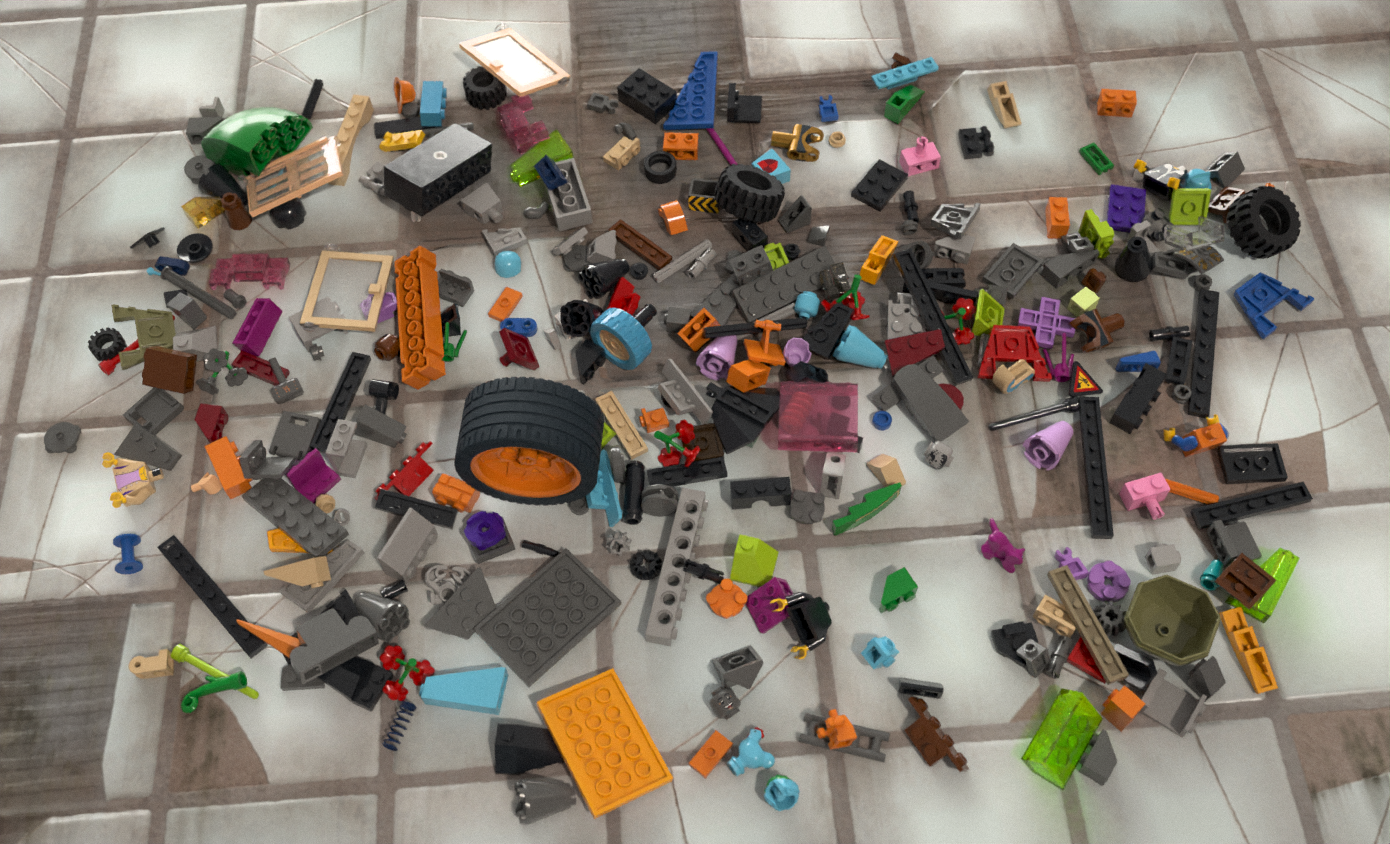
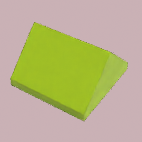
(987, 314)

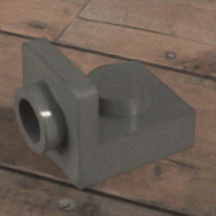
(1035, 657)

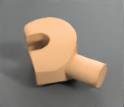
(209, 483)

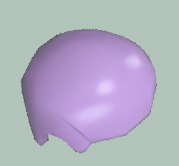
(796, 351)

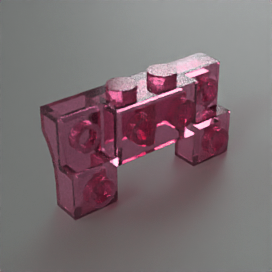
(517, 126)
(250, 269)

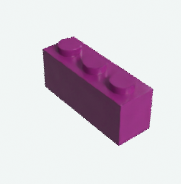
(257, 326)

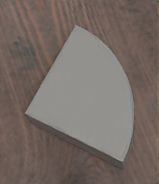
(552, 338)

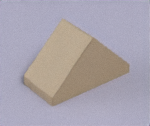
(886, 470)

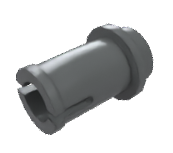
(238, 301)

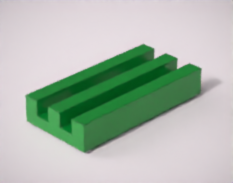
(1093, 159)

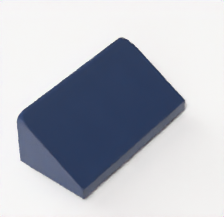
(550, 173)

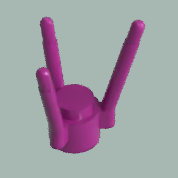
(1061, 372)

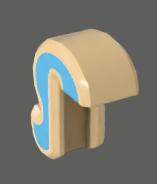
(1010, 379)

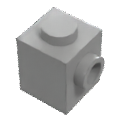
(1163, 558)

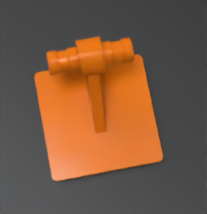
(763, 350)

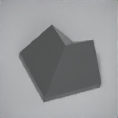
(738, 667)

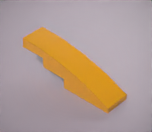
(1247, 650)

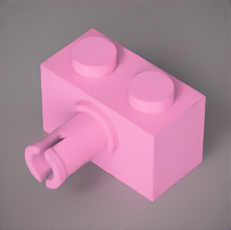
(920, 158)
(1147, 493)

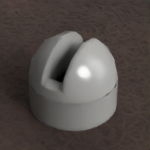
(337, 517)

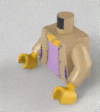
(132, 479)

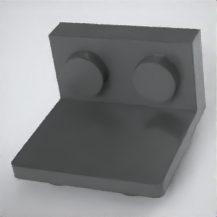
(258, 466)
(1232, 541)

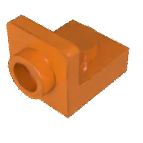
(653, 420)

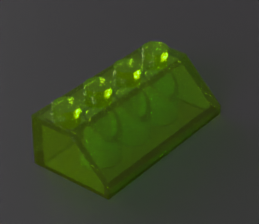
(1062, 738)

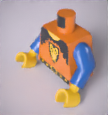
(1200, 439)

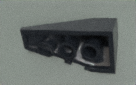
(524, 749)

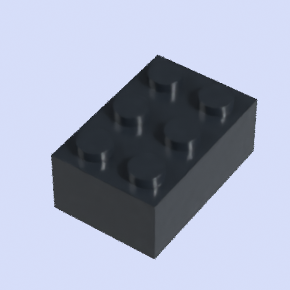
(647, 96)

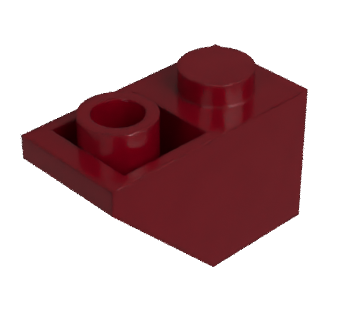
(211, 421)

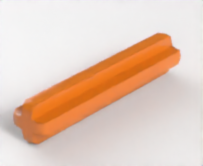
(1192, 493)

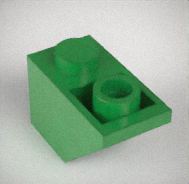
(898, 588)

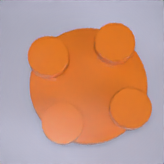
(726, 599)

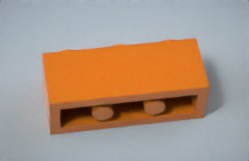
(228, 467)

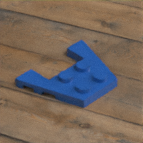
(1262, 295)

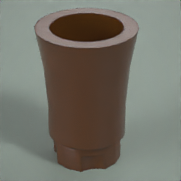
(236, 213)

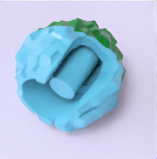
(781, 792)

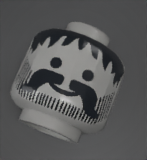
(938, 455)

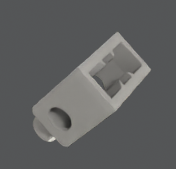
(483, 205)
(833, 467)

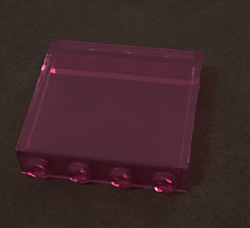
(818, 416)

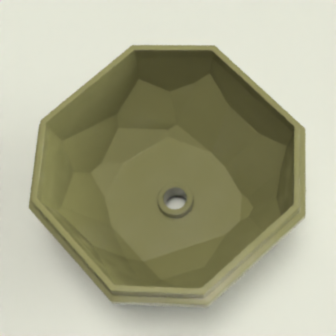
(1178, 609)

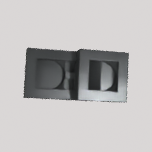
(1076, 243)

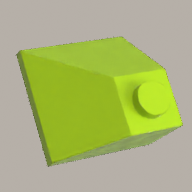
(753, 561)

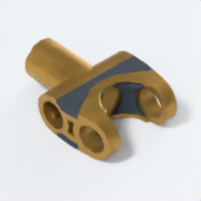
(798, 142)

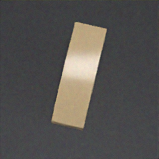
(1004, 104)

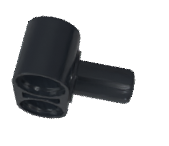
(383, 392)

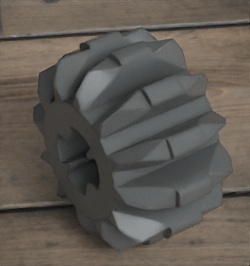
(1110, 618)

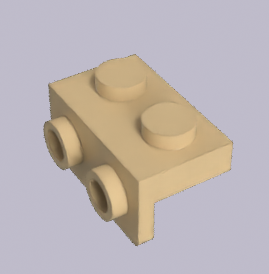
(1054, 615)

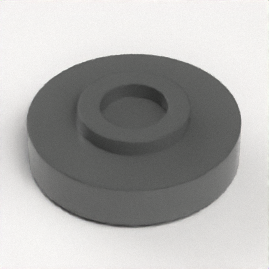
(618, 464)

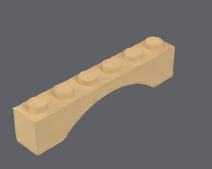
(356, 117)

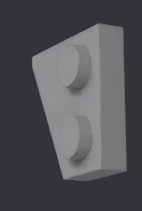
(505, 239)

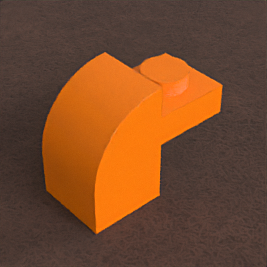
(673, 217)

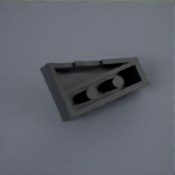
(1138, 399)

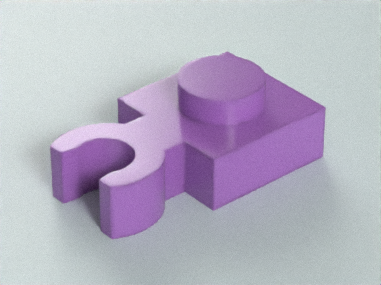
(1074, 564)

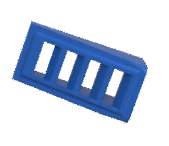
(1136, 362)

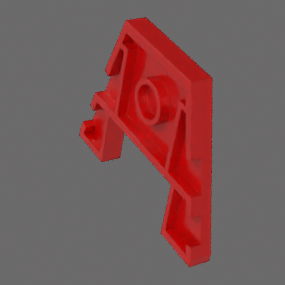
(1011, 345)

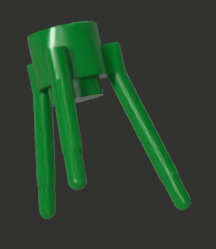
(449, 350)

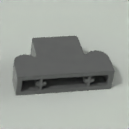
(329, 643)

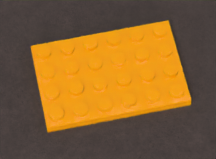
(604, 743)

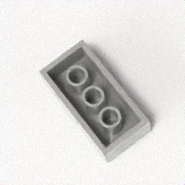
(570, 200)

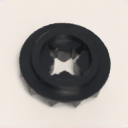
(640, 571)

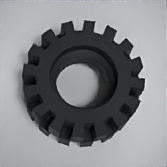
(103, 337)

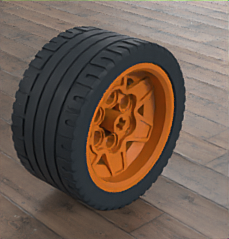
(530, 441)

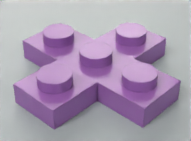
(1046, 322)

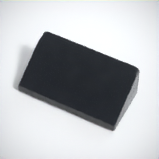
(920, 688)

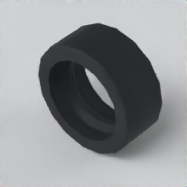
(660, 157)

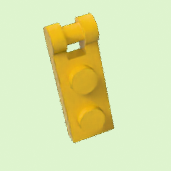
(401, 140)

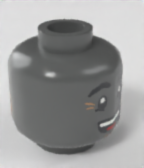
(724, 703)

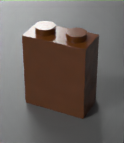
(169, 369)

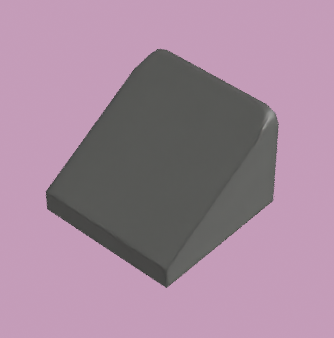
(819, 235)

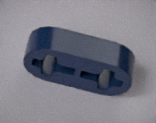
(179, 266)

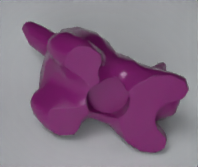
(999, 546)

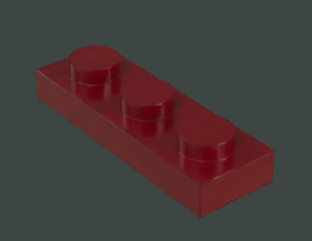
(258, 367)

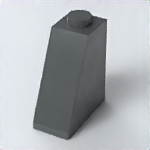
(379, 427)

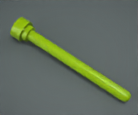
(182, 654)

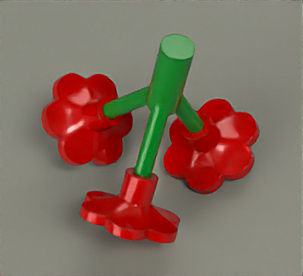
(851, 299)
(963, 310)
(670, 455)
(417, 671)

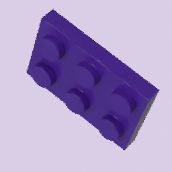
(1125, 207)

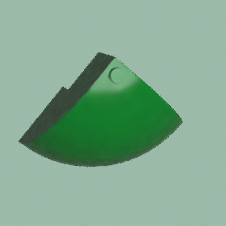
(254, 137)

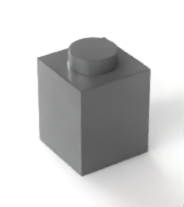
(676, 319)

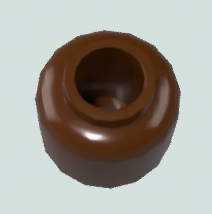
(387, 347)

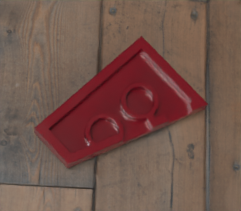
(913, 349)

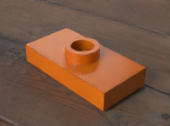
(505, 304)
(710, 754)

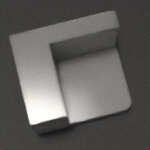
(214, 110)

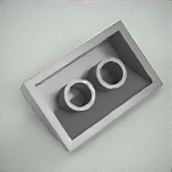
(407, 546)

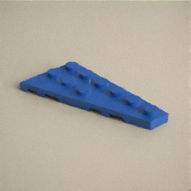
(697, 98)

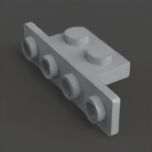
(682, 394)

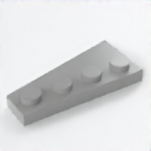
(339, 563)

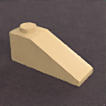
(303, 573)

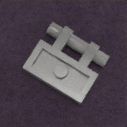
(375, 174)

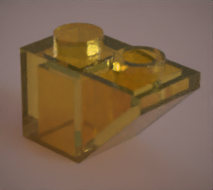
(202, 210)

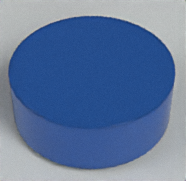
(882, 420)

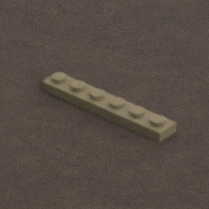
(1087, 625)

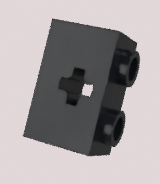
(748, 234)

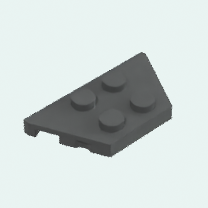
(954, 218)
(464, 608)

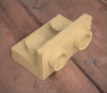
(622, 152)

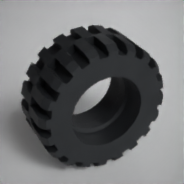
(749, 193)
(1278, 214)

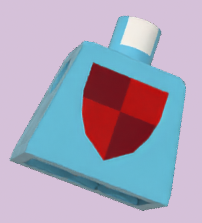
(774, 165)

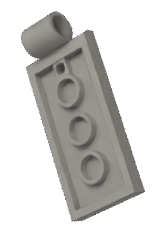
(903, 323)

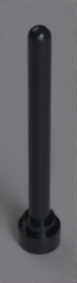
(1069, 405)

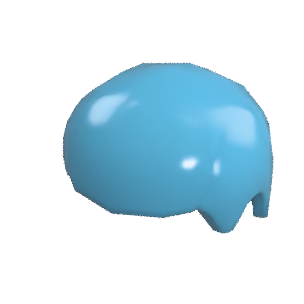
(507, 264)

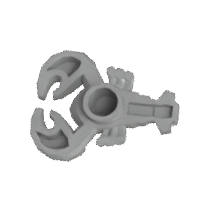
(447, 588)

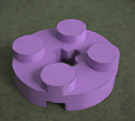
(1107, 592)

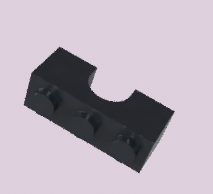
(747, 492)

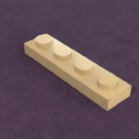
(621, 425)

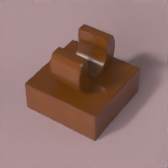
(899, 60)
(1094, 280)

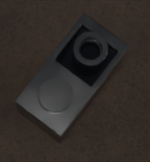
(589, 359)
(806, 372)

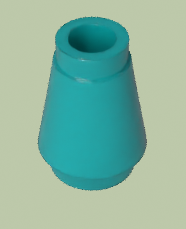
(1211, 573)

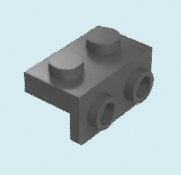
(454, 287)

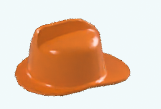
(403, 92)

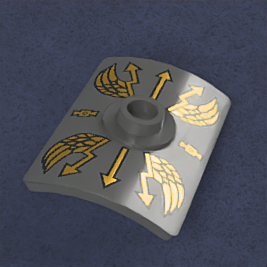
(1201, 259)

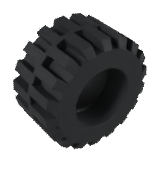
(483, 89)

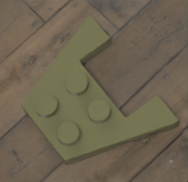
(152, 329)

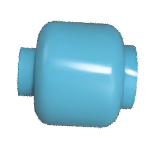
(807, 305)

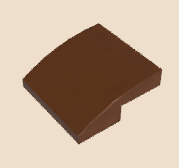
(1245, 581)

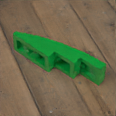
(871, 505)

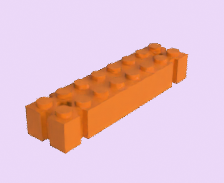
(419, 318)

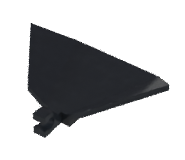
(741, 415)

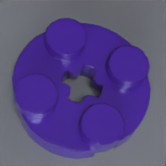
(485, 539)

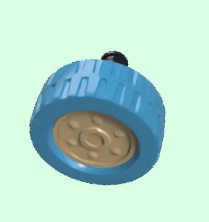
(624, 336)

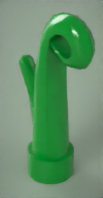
(218, 684)

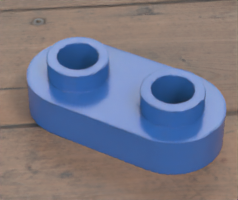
(519, 326)

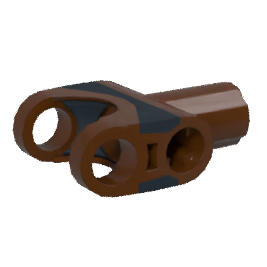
(1097, 329)

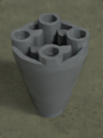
(385, 614)
(541, 799)

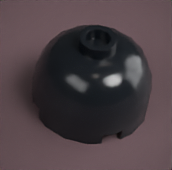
(288, 214)

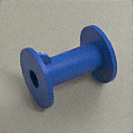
(128, 564)

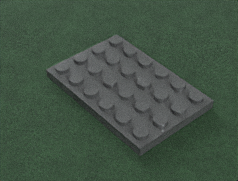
(547, 617)

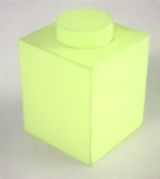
(1083, 302)

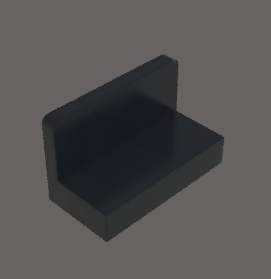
(1139, 667)

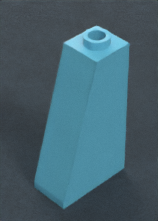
(469, 691)

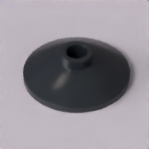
(194, 248)

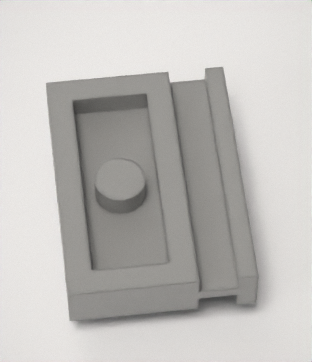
(565, 246)

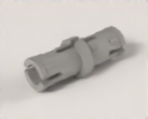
(701, 263)

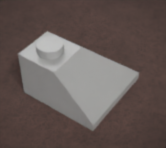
(196, 341)

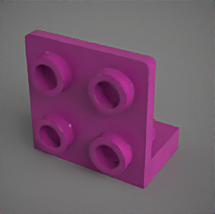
(313, 476)
(760, 606)

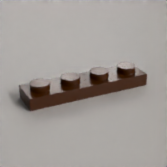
(641, 245)

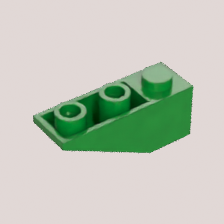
(902, 103)

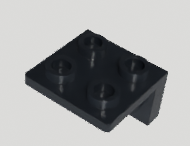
(743, 107)

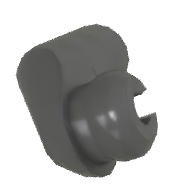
(626, 128)
(536, 212)

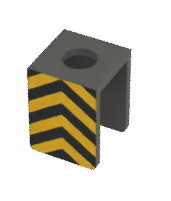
(702, 196)

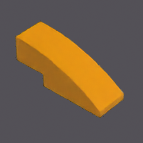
(878, 259)

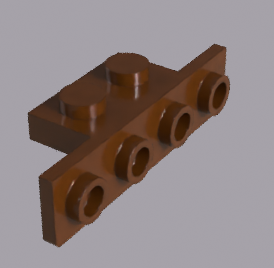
(930, 738)

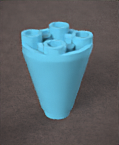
(859, 349)

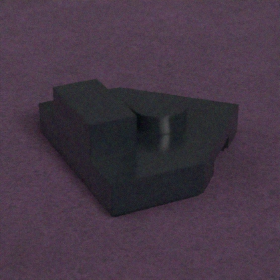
(1011, 638)

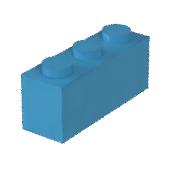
(433, 103)

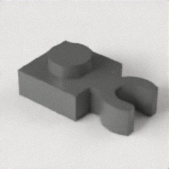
(601, 102)

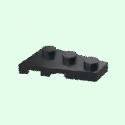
(827, 332)

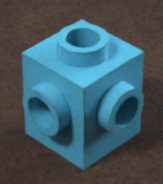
(880, 652)

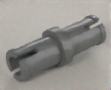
(1059, 657)

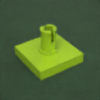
(1188, 205)

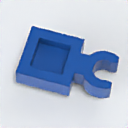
(827, 110)

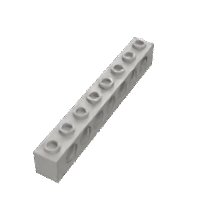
(665, 633)

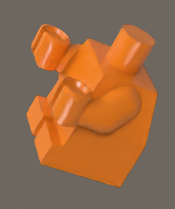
(838, 730)

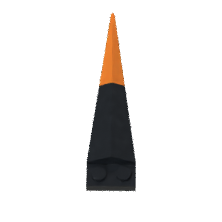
(354, 679)

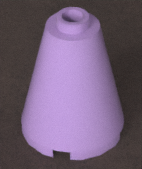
(718, 357)
(1048, 445)

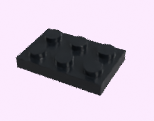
(879, 185)
(1252, 463)

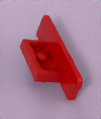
(623, 297)
(411, 475)

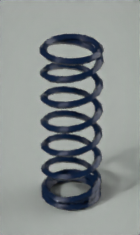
(409, 706)

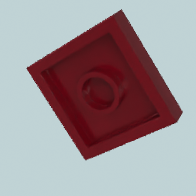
(518, 350)

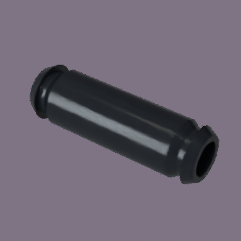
(632, 492)

